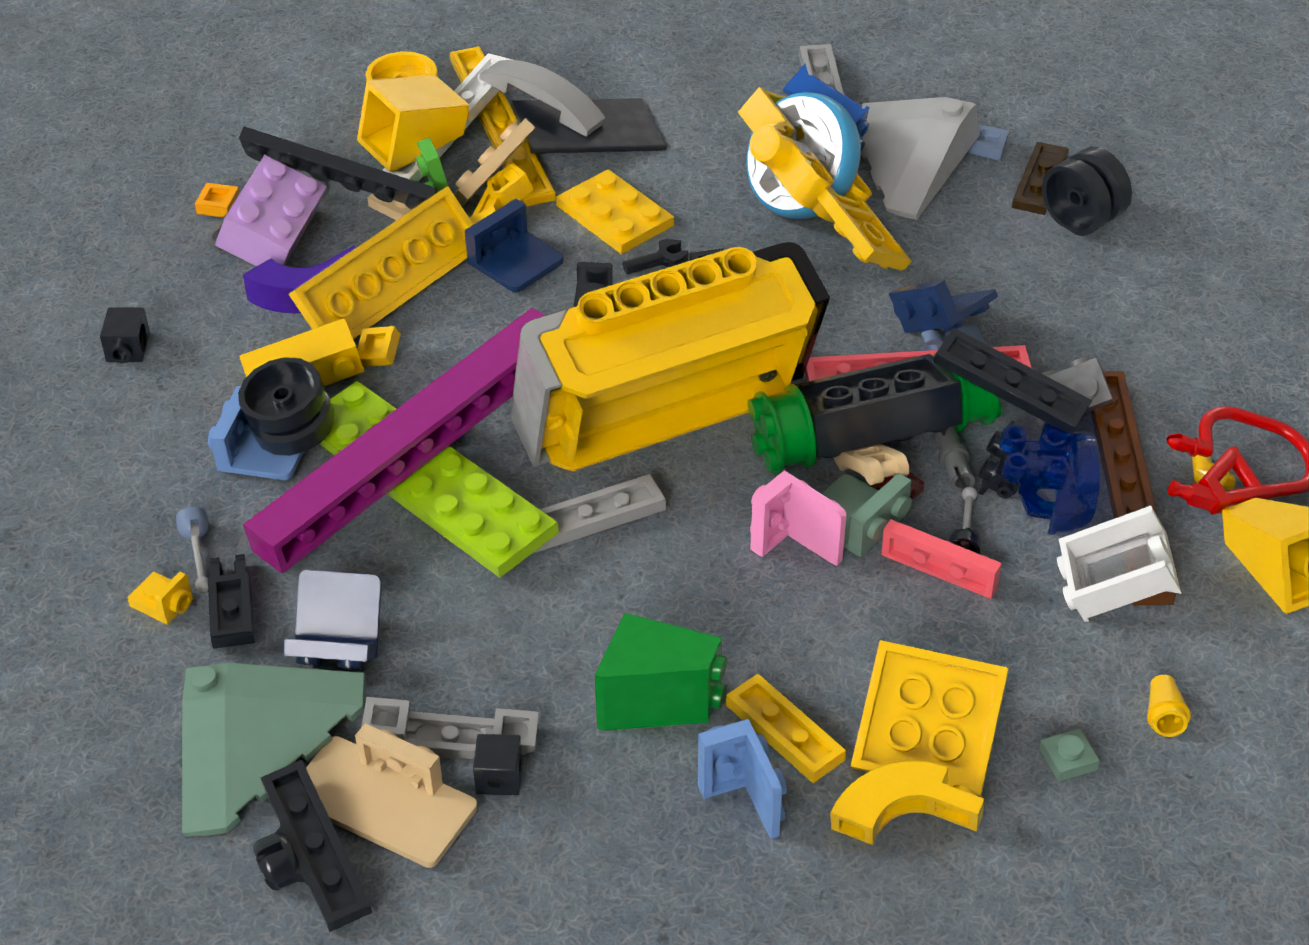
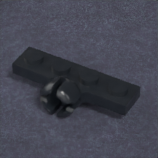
(308, 849)

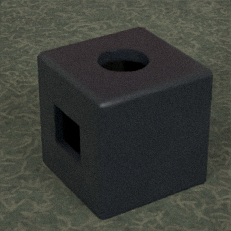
(497, 764)

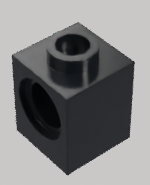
(125, 334)

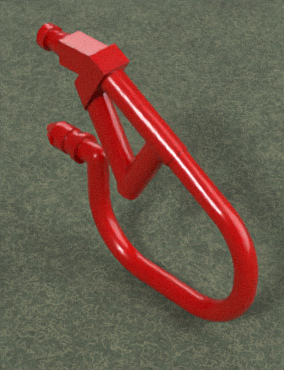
(1209, 492)

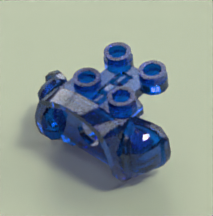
(1055, 463)

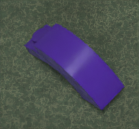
(271, 283)

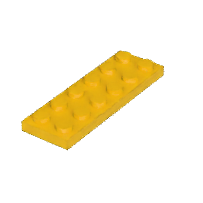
(388, 266)

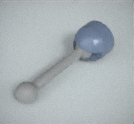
(195, 533)

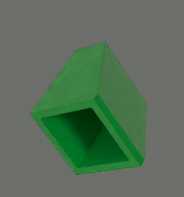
(658, 676)

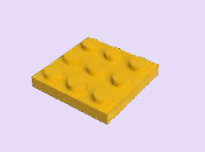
(932, 712)

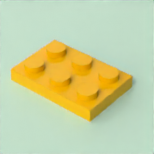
(615, 211)

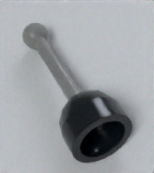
(966, 535)

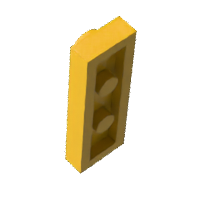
(786, 728)

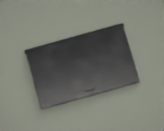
(625, 128)

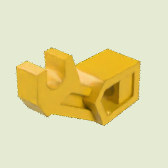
(502, 189)

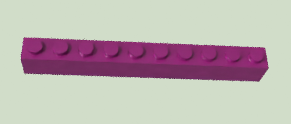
(387, 452)

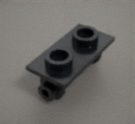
(992, 469)

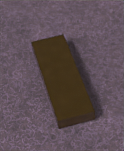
(1029, 192)

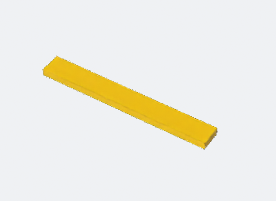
(495, 119)

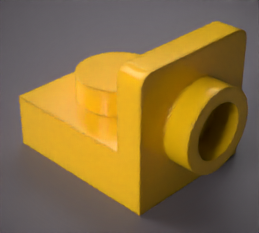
(162, 596)

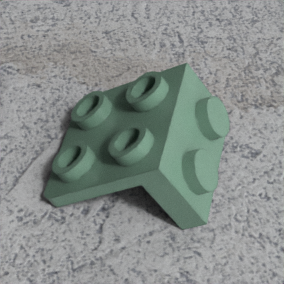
(869, 509)

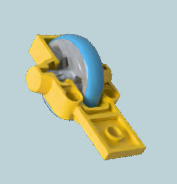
(807, 165)

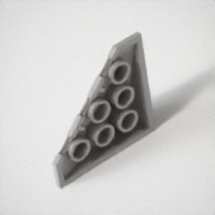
(916, 148)

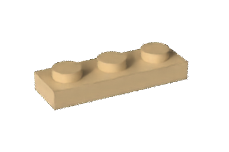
(492, 160)

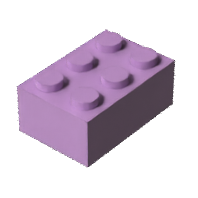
(270, 213)

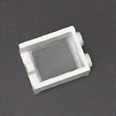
(1117, 563)

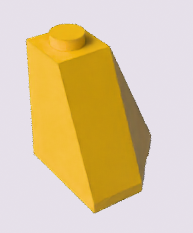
(1273, 547)

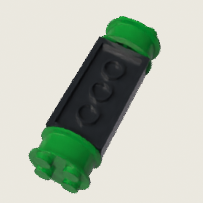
(864, 410)

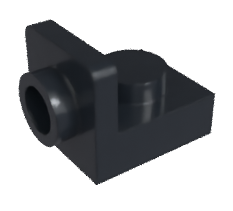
(592, 277)

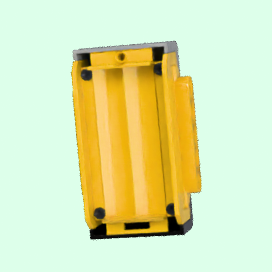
(665, 354)

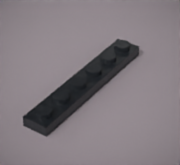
(328, 167)

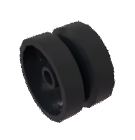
(1087, 190)
(286, 406)

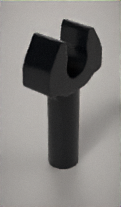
(668, 254)

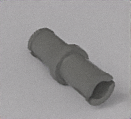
(954, 459)

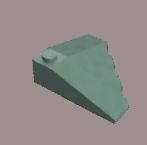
(249, 724)

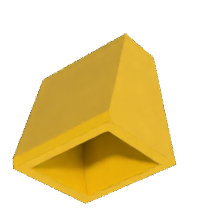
(406, 111)

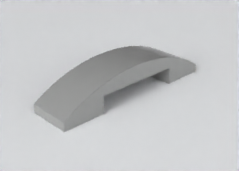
(576, 108)
(448, 734)

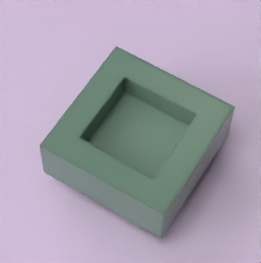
(1069, 755)

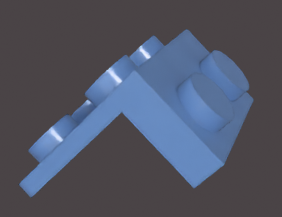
(239, 452)
(739, 758)

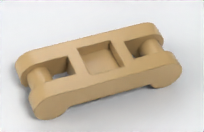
(874, 462)

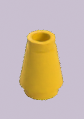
(1167, 707)

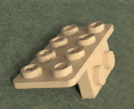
(391, 794)

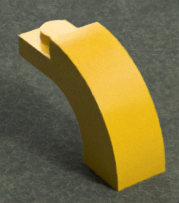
(902, 790)

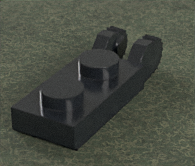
(230, 604)

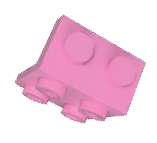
(797, 511)

